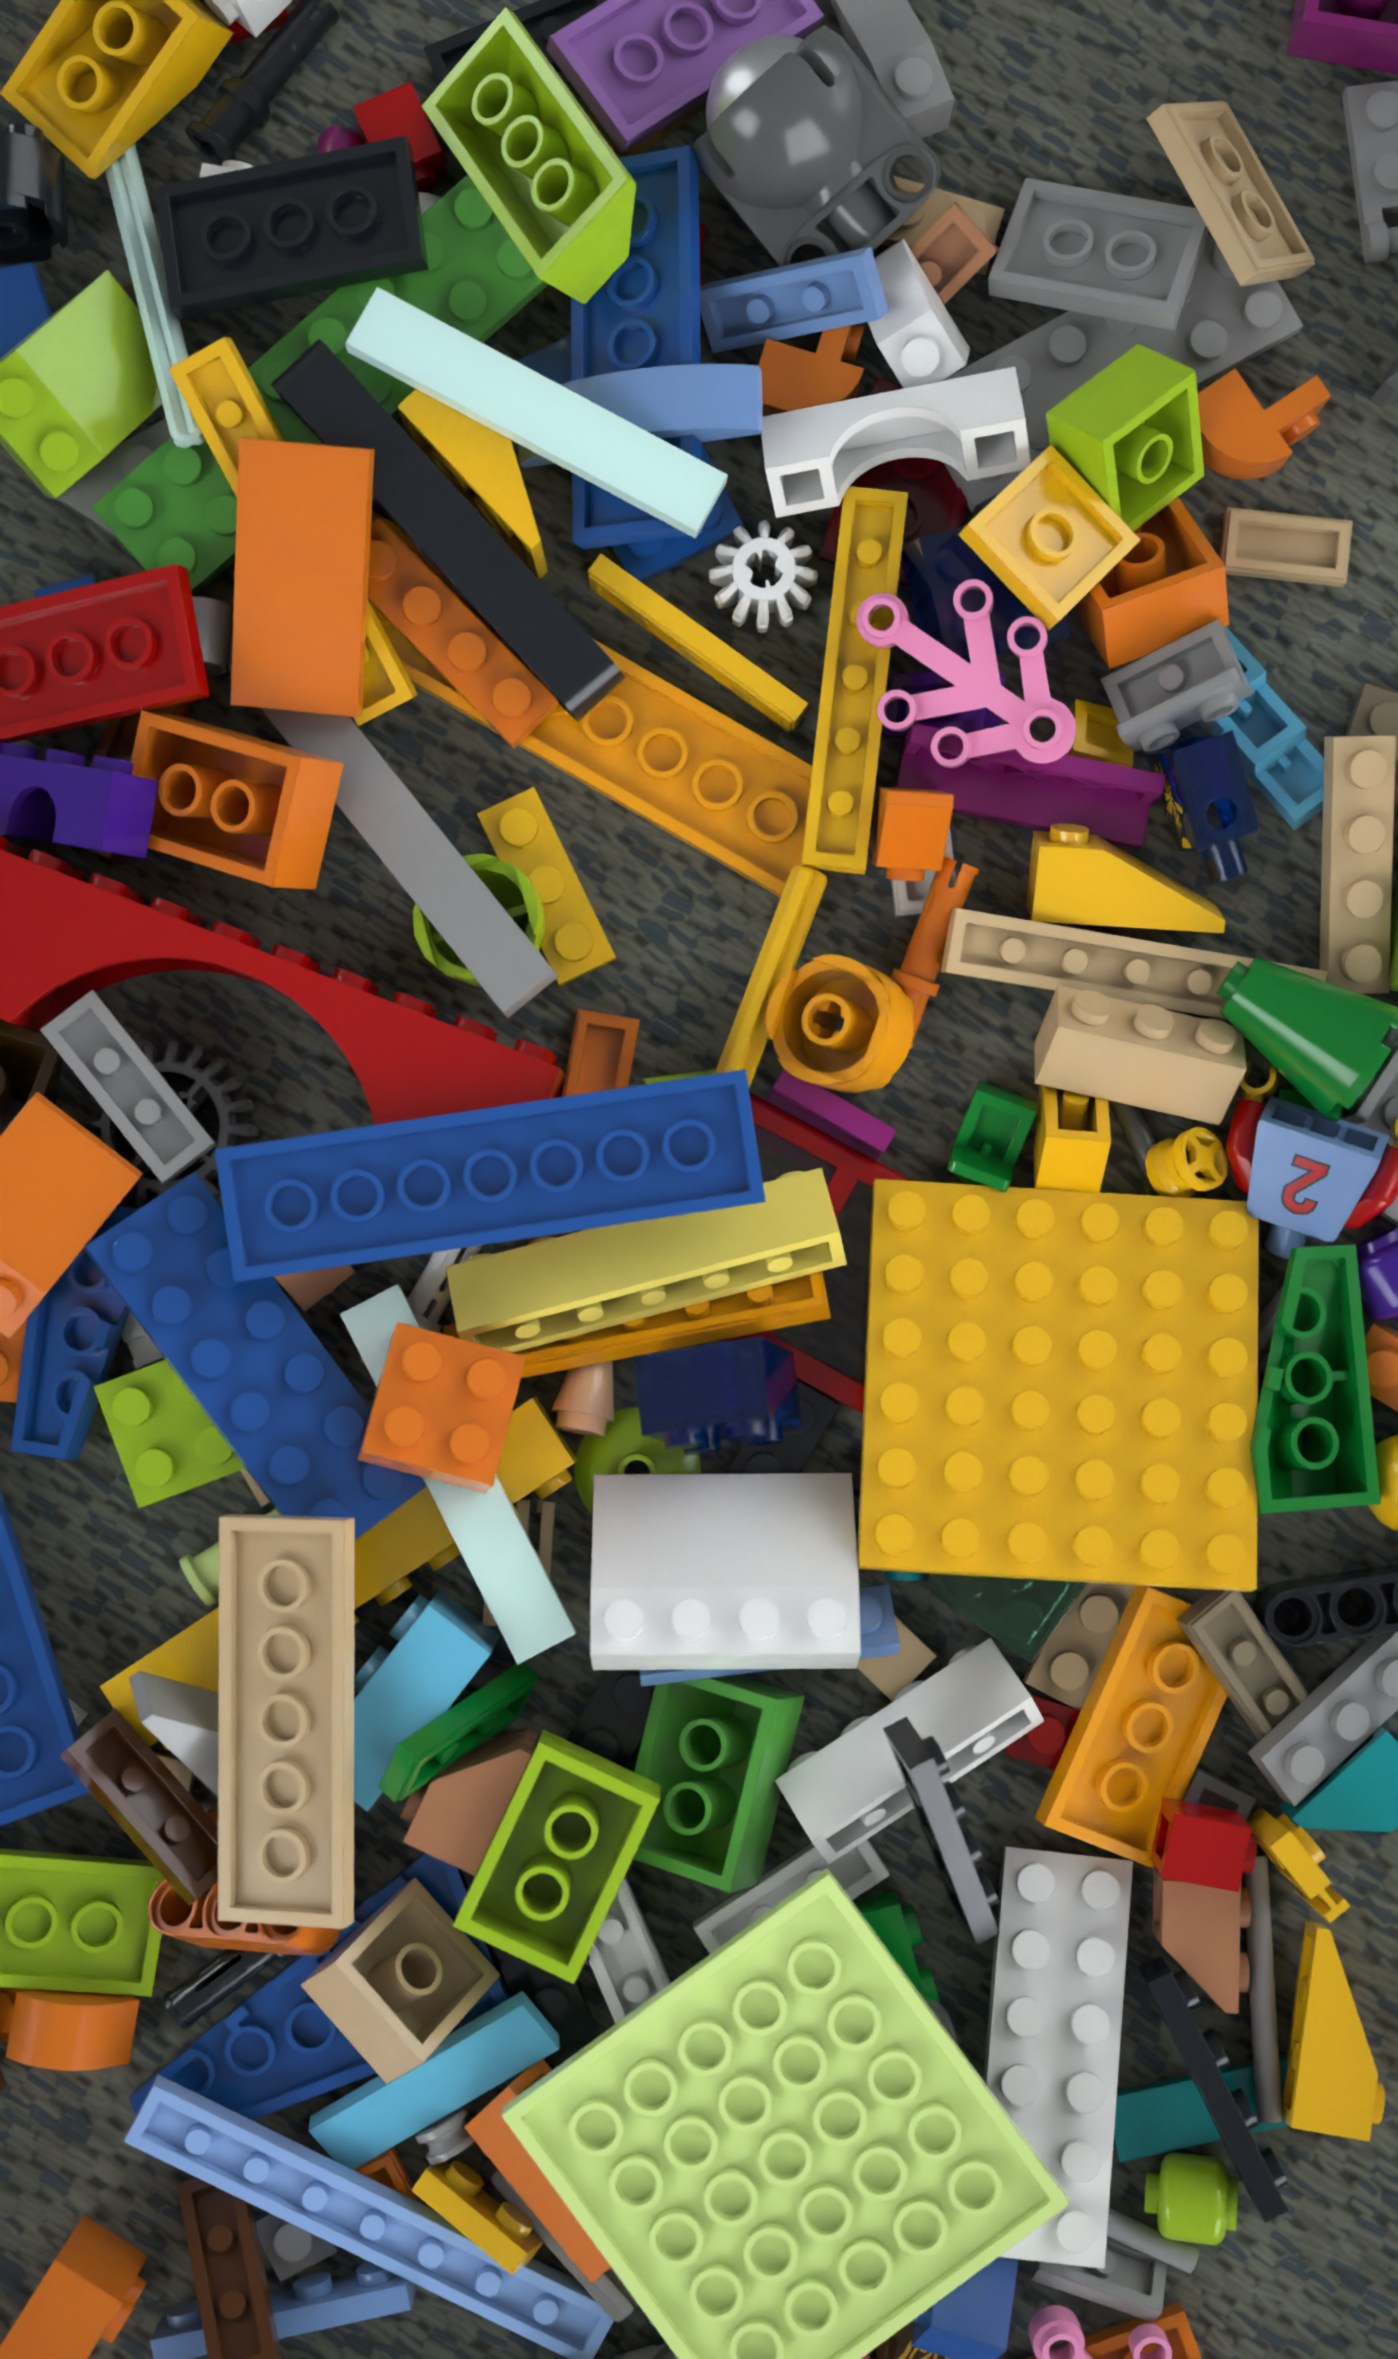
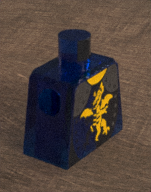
(1197, 774)

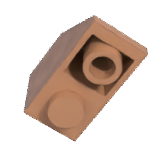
(1203, 1935)

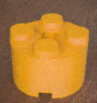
(874, 1031)

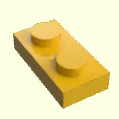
(495, 2228)

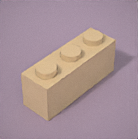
(1139, 1055)

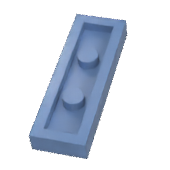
(792, 300)

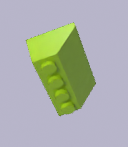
(536, 159)

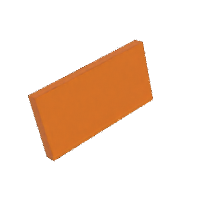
(301, 576)

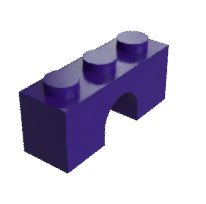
(92, 806)

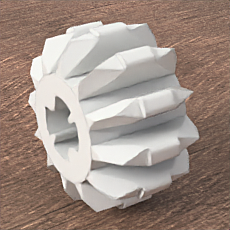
(788, 575)

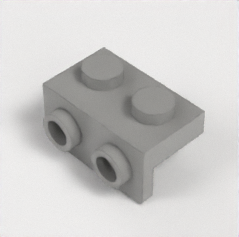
(1176, 688)

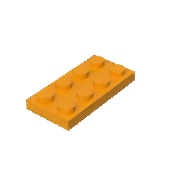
(1135, 1732)

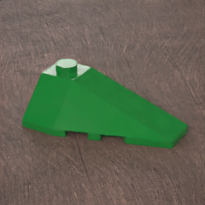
(1314, 1407)

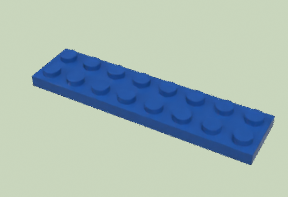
(489, 1175)

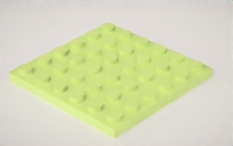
(786, 2145)

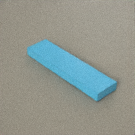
(456, 2072)

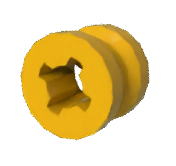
(1187, 1163)

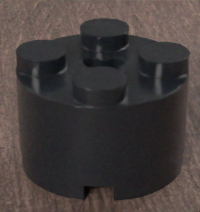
(31, 196)

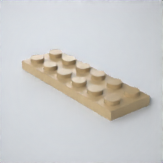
(286, 1720)

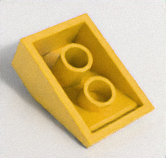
(112, 72)
(480, 468)

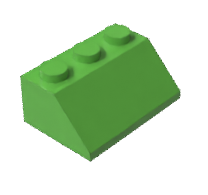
(716, 1758)

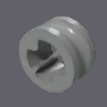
(446, 2137)

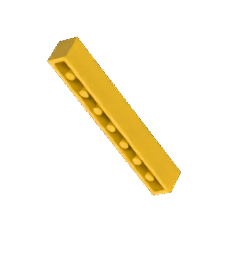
(413, 1534)

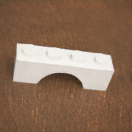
(962, 421)

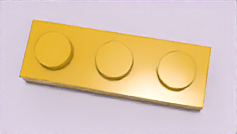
(527, 840)

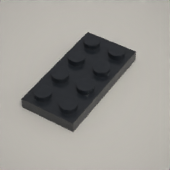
(291, 228)

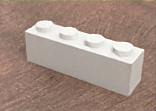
(855, 1782)

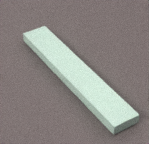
(536, 412)
(479, 1522)

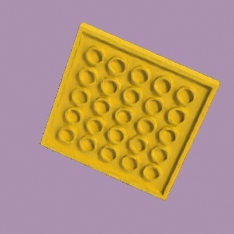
(1060, 1386)

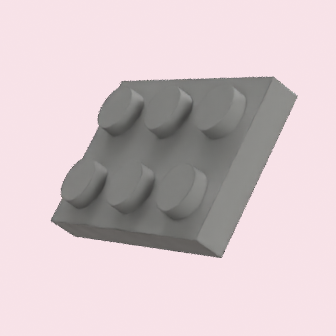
(1099, 253)

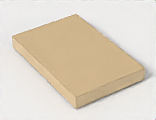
(1231, 191)

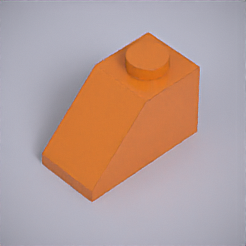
(910, 831)

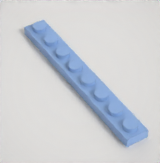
(363, 2218)

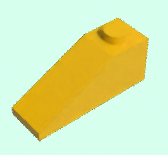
(1098, 884)
(1329, 2063)

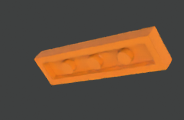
(454, 639)

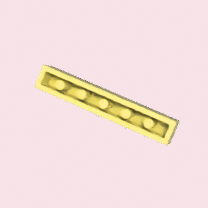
(644, 1267)

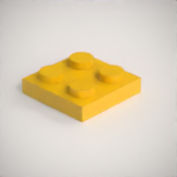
(1049, 537)

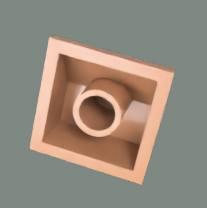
(463, 1805)

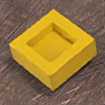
(1097, 735)

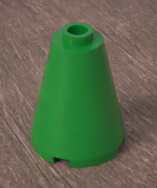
(1310, 1030)

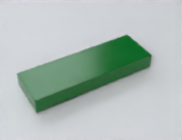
(458, 1731)

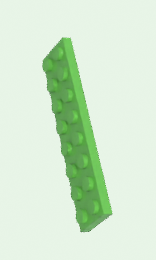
(178, 498)

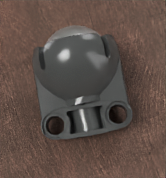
(809, 146)

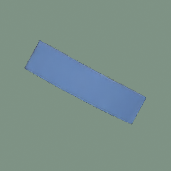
(676, 401)

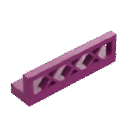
(1034, 795)

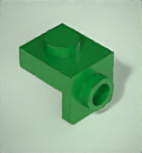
(991, 1137)

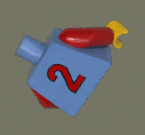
(1307, 1169)

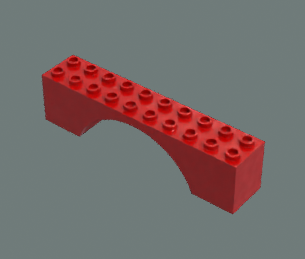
(85, 936)

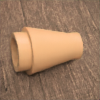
(586, 1400)

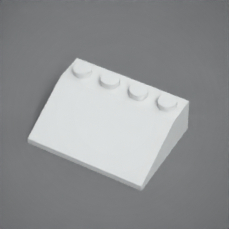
(724, 1572)

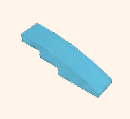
(1274, 746)

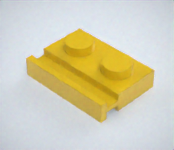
(1297, 1859)

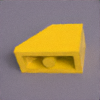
(1070, 1141)

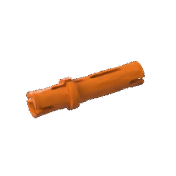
(928, 941)

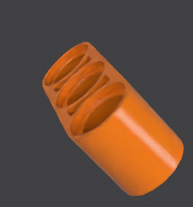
(171, 1917)

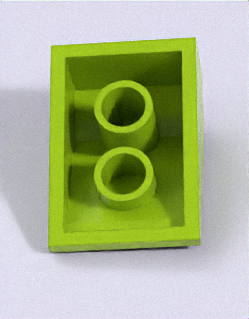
(76, 386)

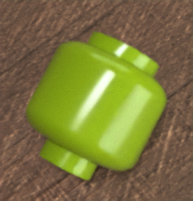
(1192, 2198)

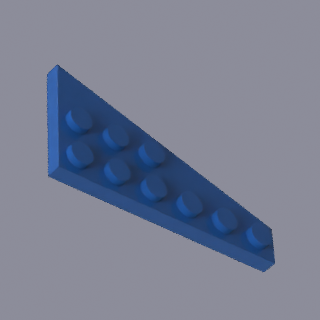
(281, 2043)

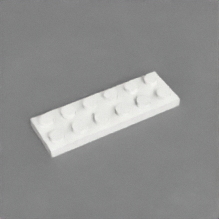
(1060, 2032)

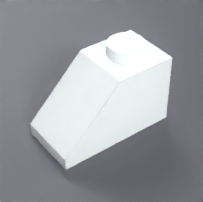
(917, 330)

